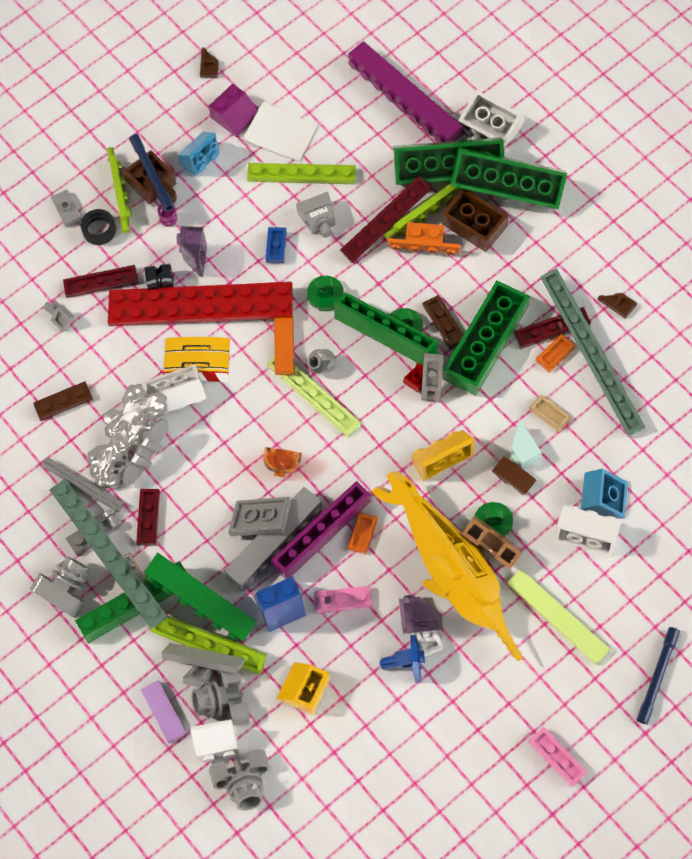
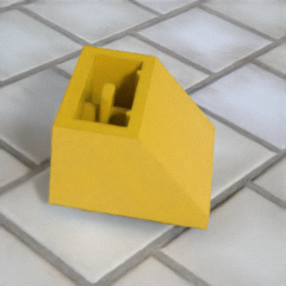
(304, 687)

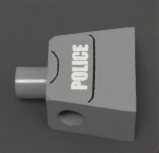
(317, 214)

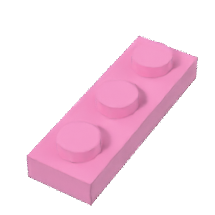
(557, 757)

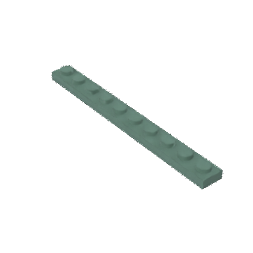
(592, 352)
(108, 554)

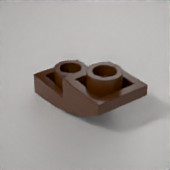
(514, 475)

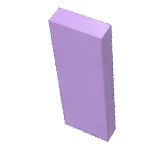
(163, 711)

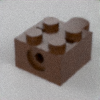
(140, 182)

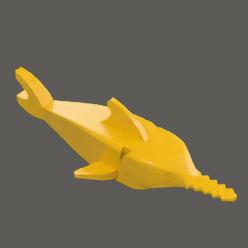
(454, 563)

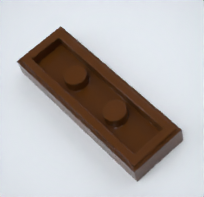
(443, 321)

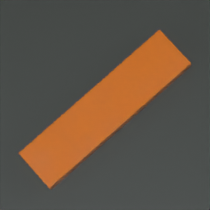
(284, 346)

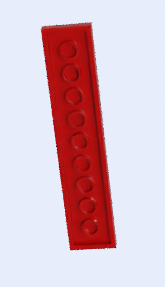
(200, 303)

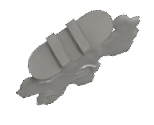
(125, 431)

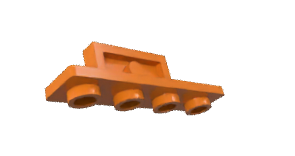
(424, 237)

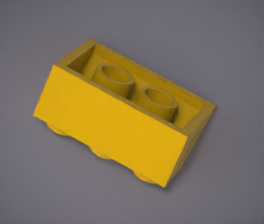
(443, 454)

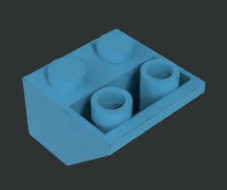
(199, 153)

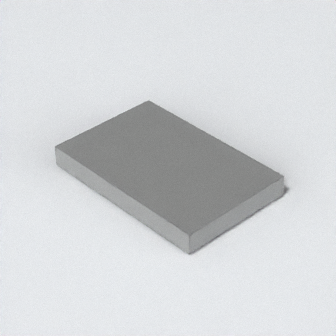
(260, 516)

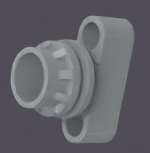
(60, 591)
(212, 699)
(242, 780)

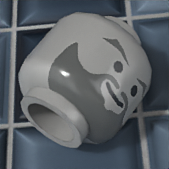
(321, 361)

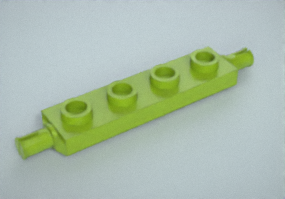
(121, 196)
(420, 214)

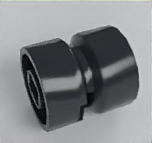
(159, 276)

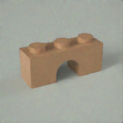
(493, 541)

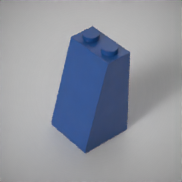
(280, 604)

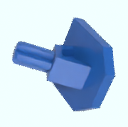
(406, 659)

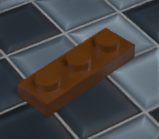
(62, 401)

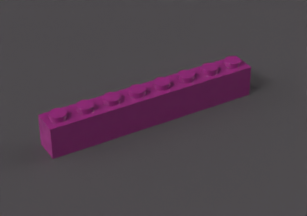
(404, 94)

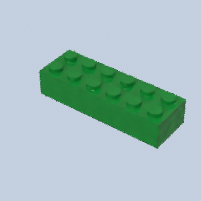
(436, 160)
(508, 178)
(486, 338)

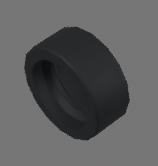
(98, 214)

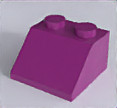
(233, 110)

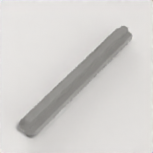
(82, 484)

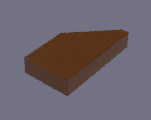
(209, 65)
(618, 303)

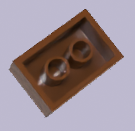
(474, 219)

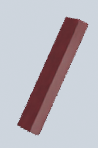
(100, 281)
(544, 330)

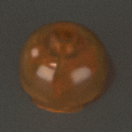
(281, 461)

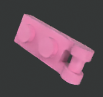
(343, 599)

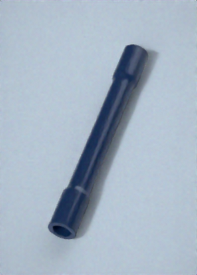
(163, 196)
(648, 704)

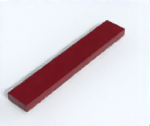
(385, 219)

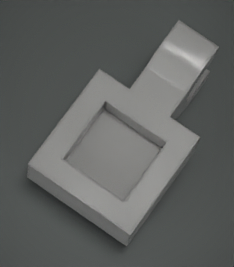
(60, 315)

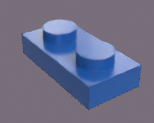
(276, 244)

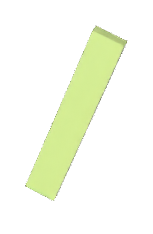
(319, 400)
(558, 617)

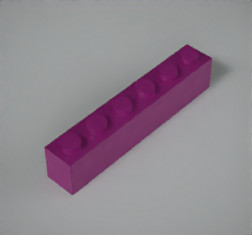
(321, 530)

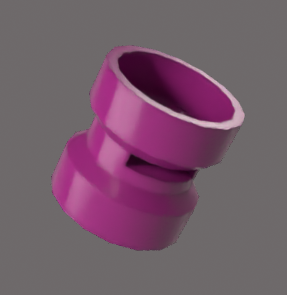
(167, 218)

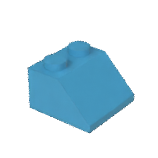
(604, 493)

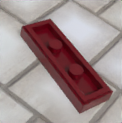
(148, 517)

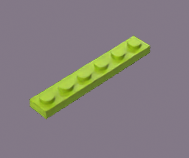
(301, 173)
(202, 639)

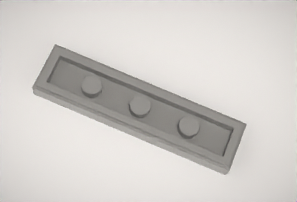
(203, 658)

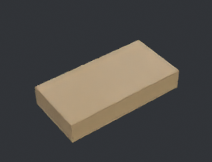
(550, 413)

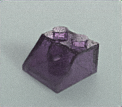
(193, 247)
(418, 615)

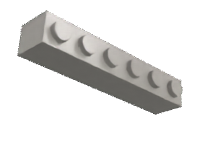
(260, 552)

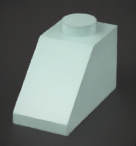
(524, 449)

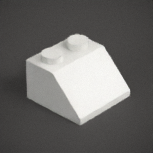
(215, 740)

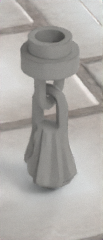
(468, 132)

